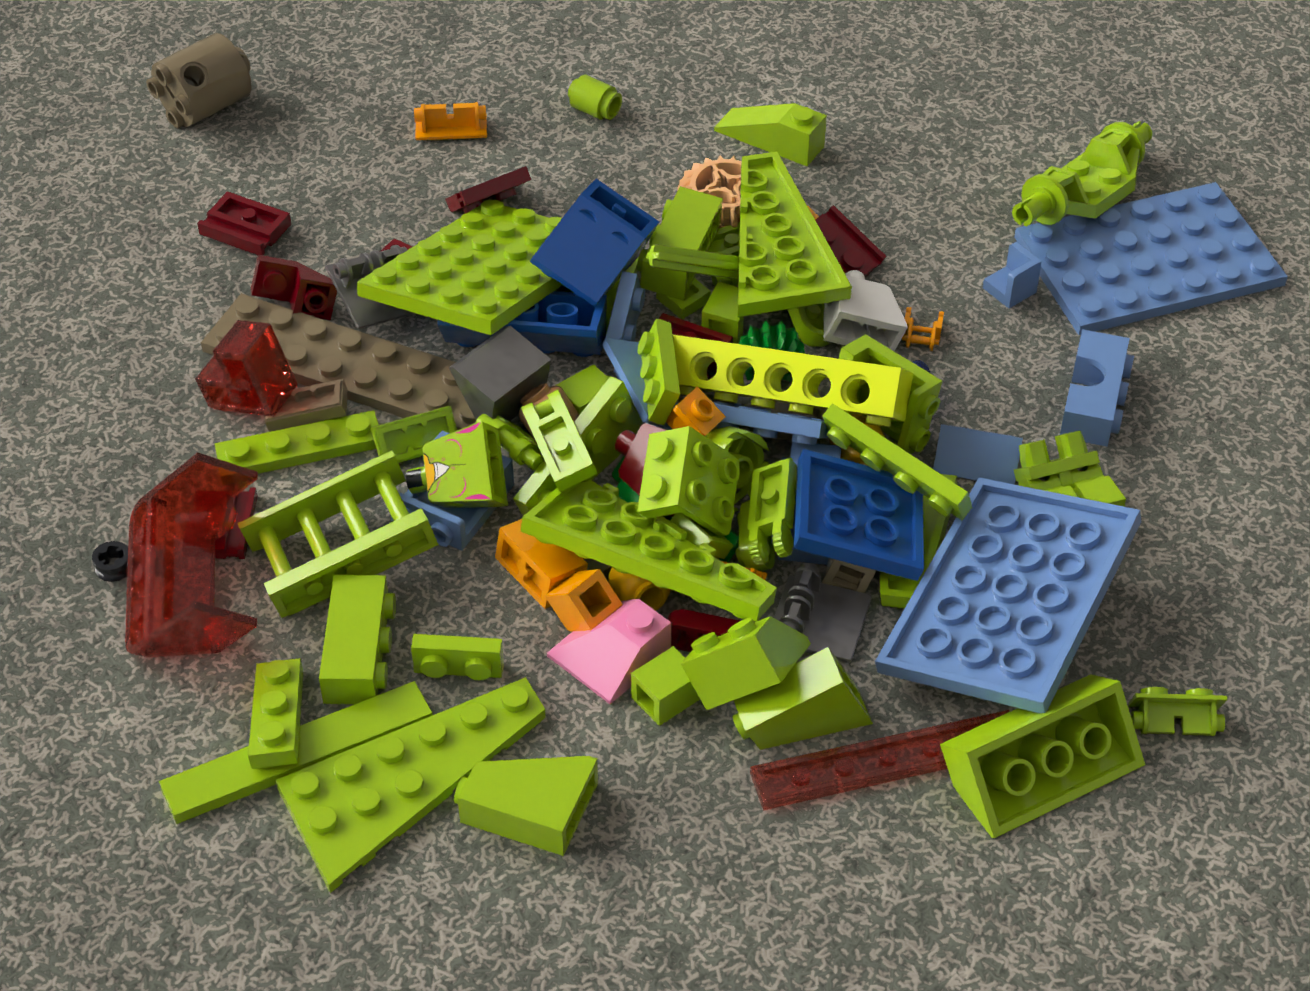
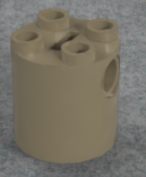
(200, 80)

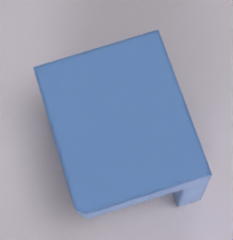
(1017, 279)

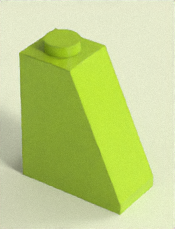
(807, 704)
(529, 798)

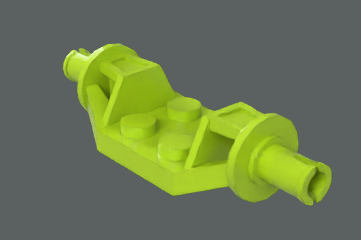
(1090, 181)

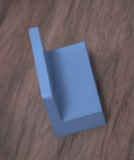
(977, 454)

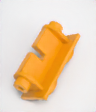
(435, 124)

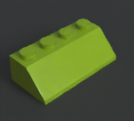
(1043, 760)

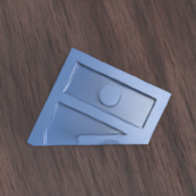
(626, 308)

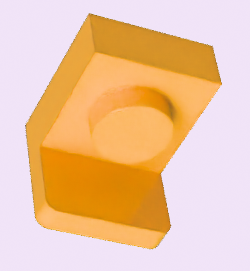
(697, 412)

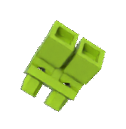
(1072, 474)

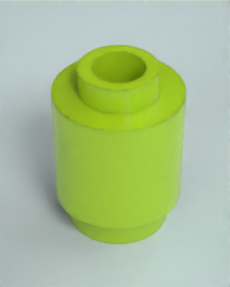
(594, 97)

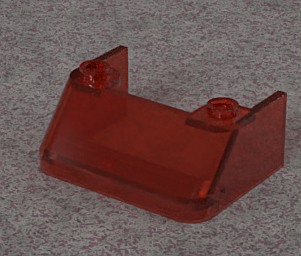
(174, 561)

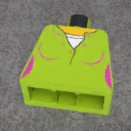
(462, 469)

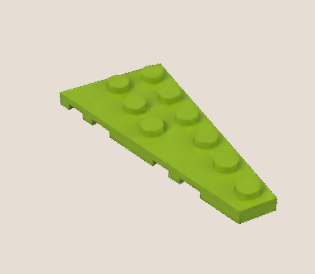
(781, 245)
(611, 531)
(387, 785)

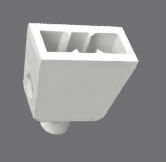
(869, 311)

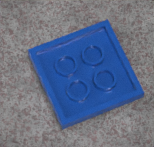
(858, 516)

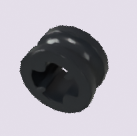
(102, 556)

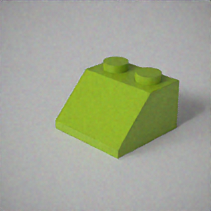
(743, 659)

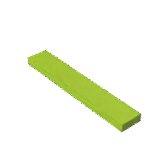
(231, 775)

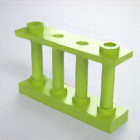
(366, 555)

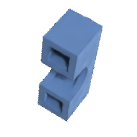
(1101, 366)

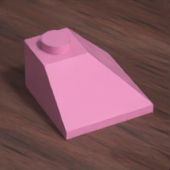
(614, 648)

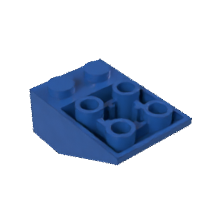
(595, 242)

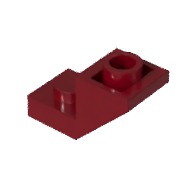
(294, 283)

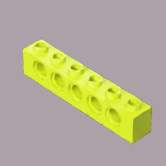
(887, 384)

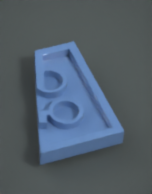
(767, 424)

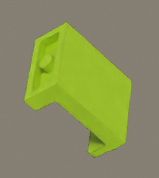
(923, 397)

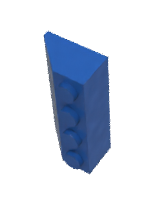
(553, 324)

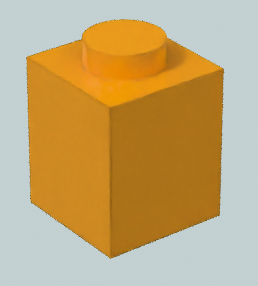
(583, 600)

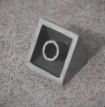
(500, 374)

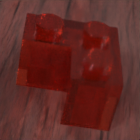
(247, 372)

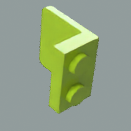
(689, 477)

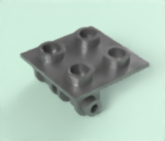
(345, 277)
(823, 612)

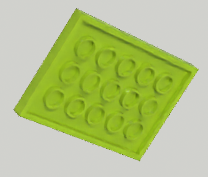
(470, 270)

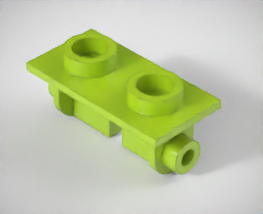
(1195, 708)

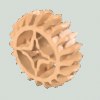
(718, 179)

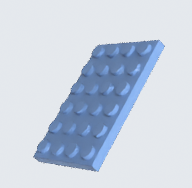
(1150, 258)
(1010, 595)

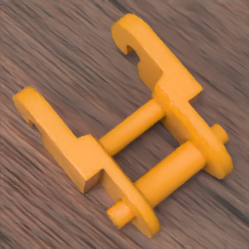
(935, 331)

